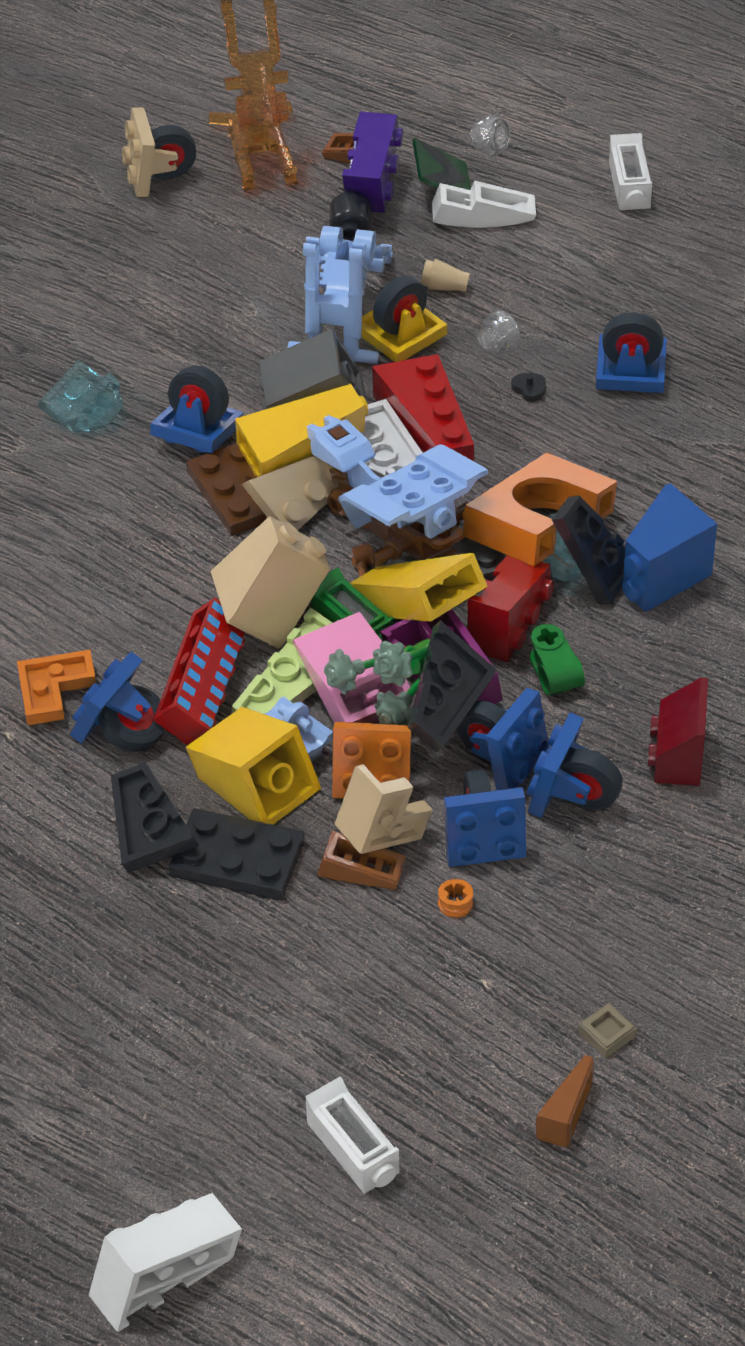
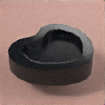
(529, 385)

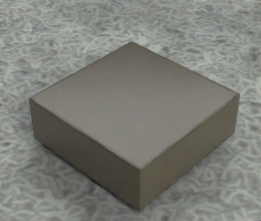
(607, 1030)

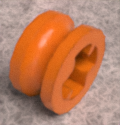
(459, 907)

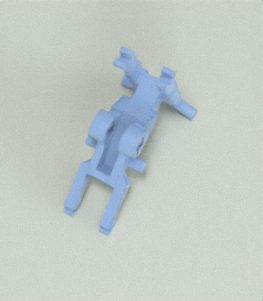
(342, 279)

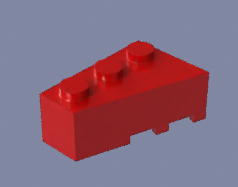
(508, 606)

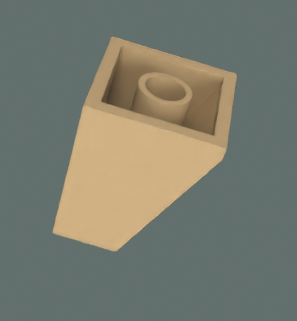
(270, 580)

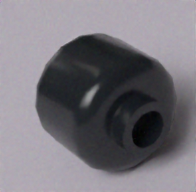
(351, 213)

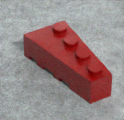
(424, 403)

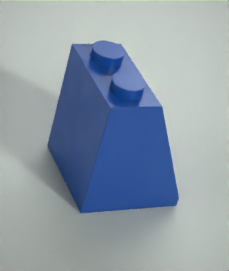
(668, 550)

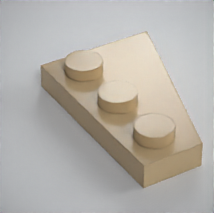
(293, 491)

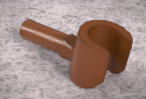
(361, 557)

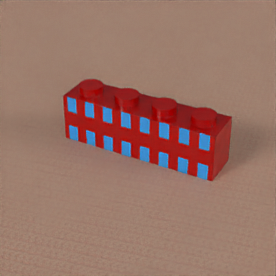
(200, 674)

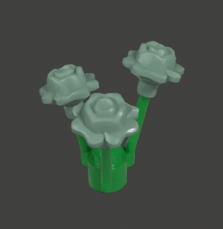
(393, 665)

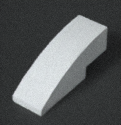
(482, 206)

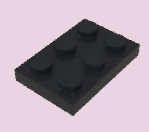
(239, 854)

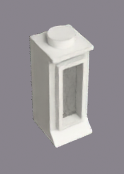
(630, 172)
(351, 1136)

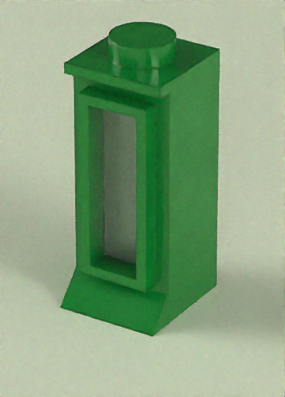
(339, 599)

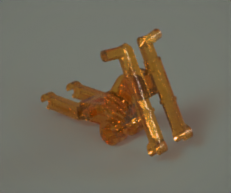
(260, 107)

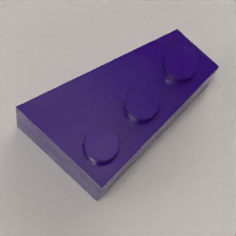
(374, 158)

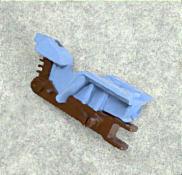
(406, 508)

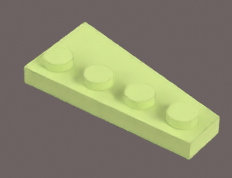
(285, 673)

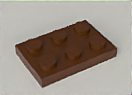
(221, 481)

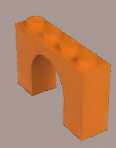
(503, 513)

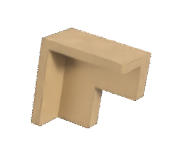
(379, 813)

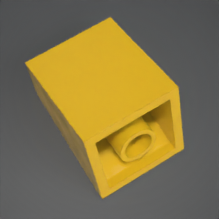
(255, 764)

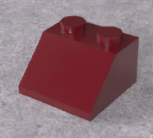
(680, 735)

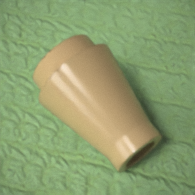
(443, 276)

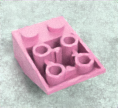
(358, 641)

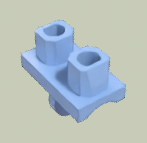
(313, 732)

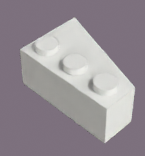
(160, 1253)

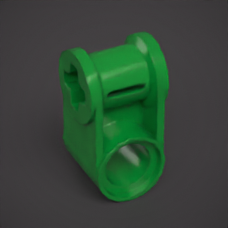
(555, 661)

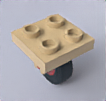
(156, 152)

